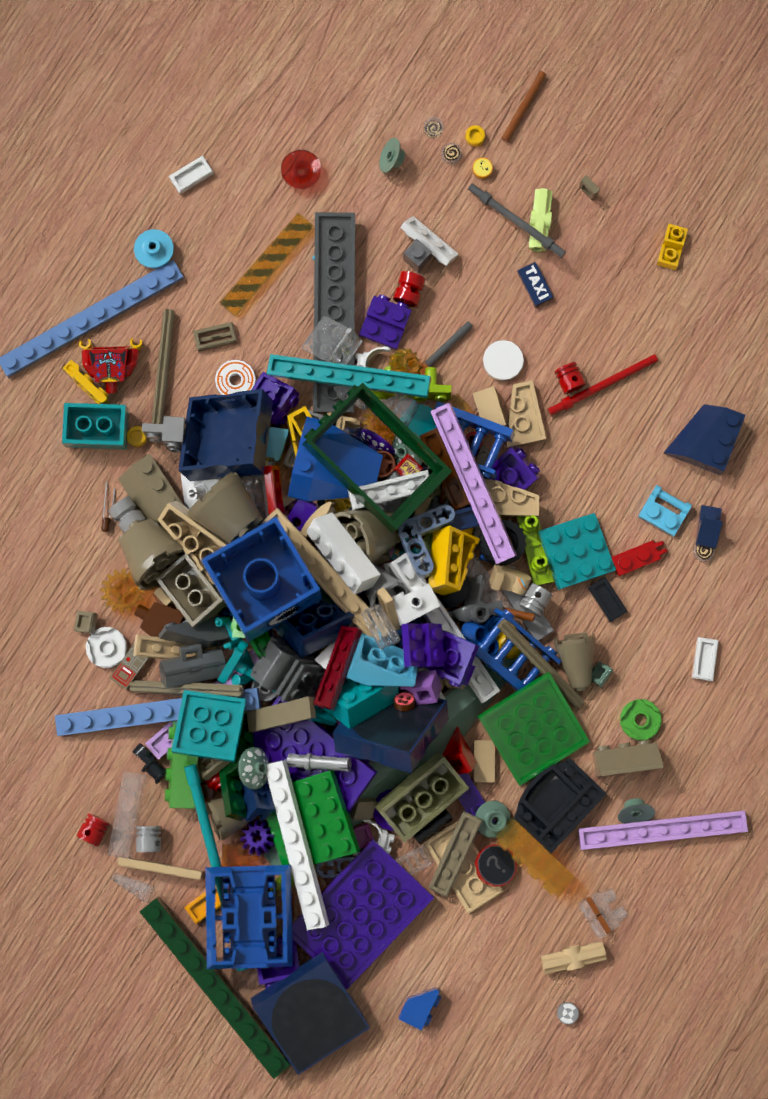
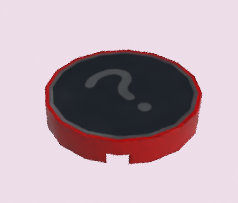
(495, 866)

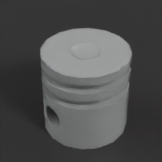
(532, 603)
(148, 839)

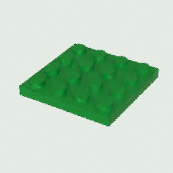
(533, 728)
(323, 818)

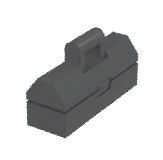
(191, 669)

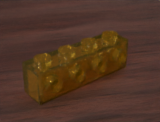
(535, 857)

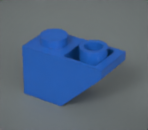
(418, 1006)

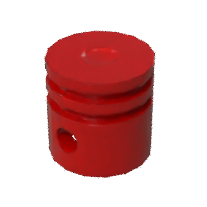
(570, 378)
(93, 829)

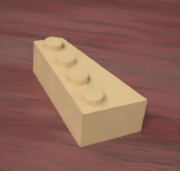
(194, 537)

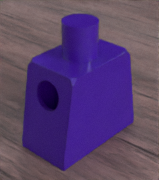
(303, 511)

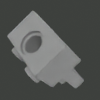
(171, 432)

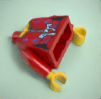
(110, 363)

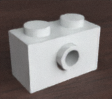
(415, 603)

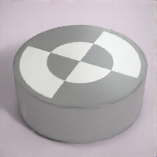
(567, 1013)

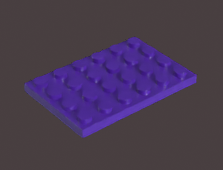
(313, 738)
(365, 912)

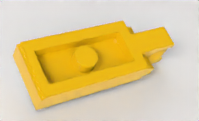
(85, 383)

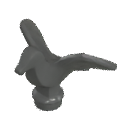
(473, 608)

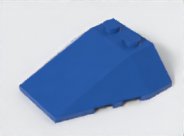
(314, 482)

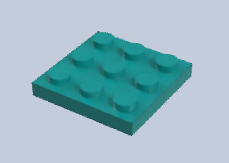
(576, 551)
(209, 726)

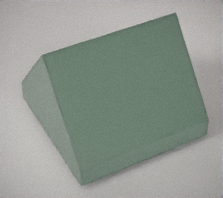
(601, 674)

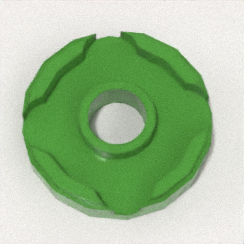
(628, 723)

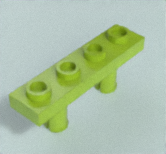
(436, 392)
(535, 555)

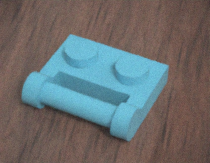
(662, 517)

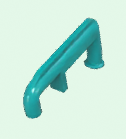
(236, 679)

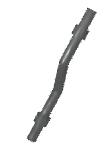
(547, 242)

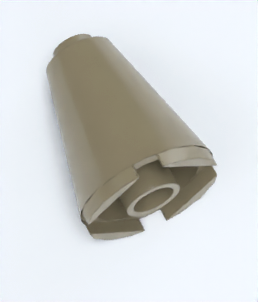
(577, 658)
(222, 825)

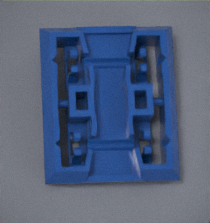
(248, 917)

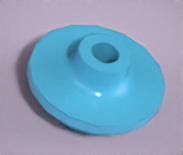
(157, 257)

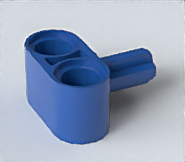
(477, 633)

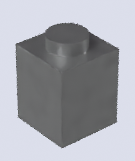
(417, 255)

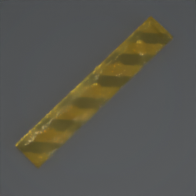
(266, 264)

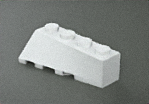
(343, 553)

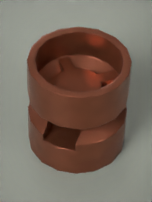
(387, 465)

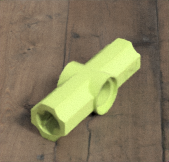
(540, 217)

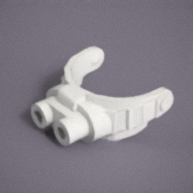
(363, 359)
(384, 837)

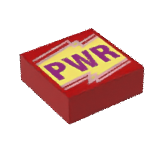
(407, 466)

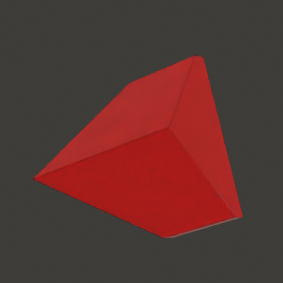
(459, 754)

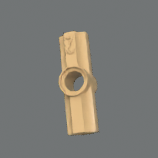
(573, 957)

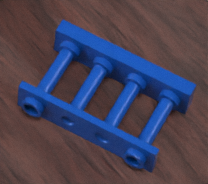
(483, 428)
(495, 662)

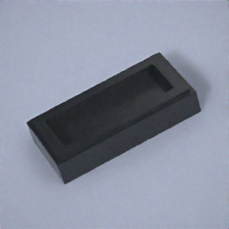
(607, 599)

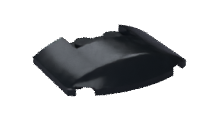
(557, 803)

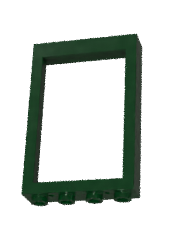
(420, 449)

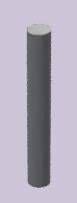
(448, 344)

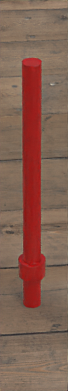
(568, 402)

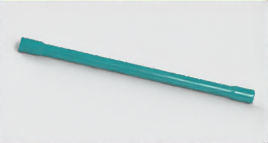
(194, 782)

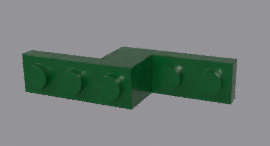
(230, 779)

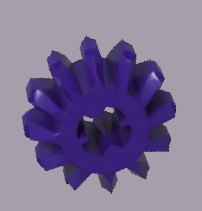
(251, 843)

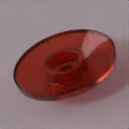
(300, 160)

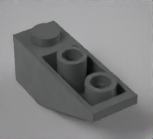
(205, 633)

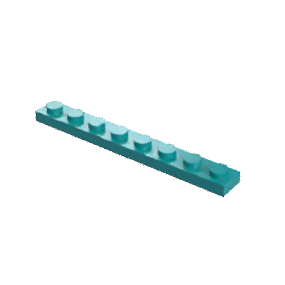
(348, 375)

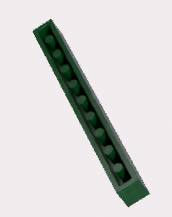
(215, 987)

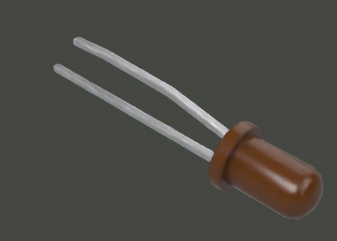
(106, 521)

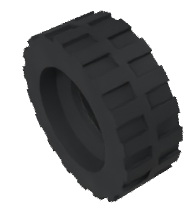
(518, 543)

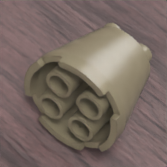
(227, 509)
(368, 532)
(149, 552)

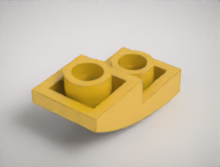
(672, 246)

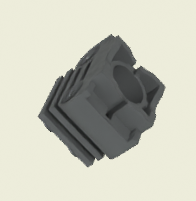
(288, 672)

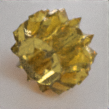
(405, 361)

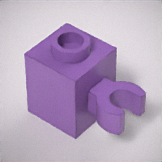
(426, 687)

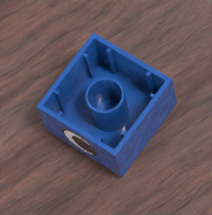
(262, 579)

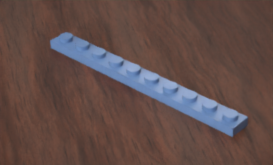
(90, 318)
(132, 715)

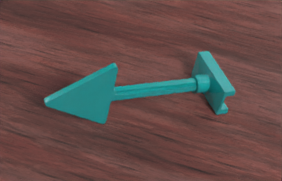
(237, 664)

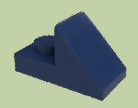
(708, 527)

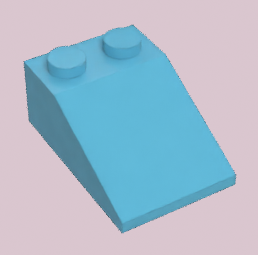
(379, 666)

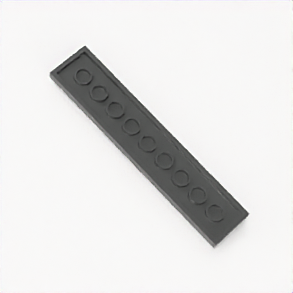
(333, 286)

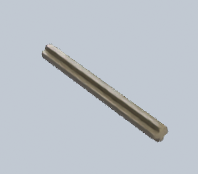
(163, 366)
(539, 662)
(158, 688)

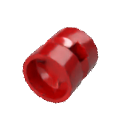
(409, 287)

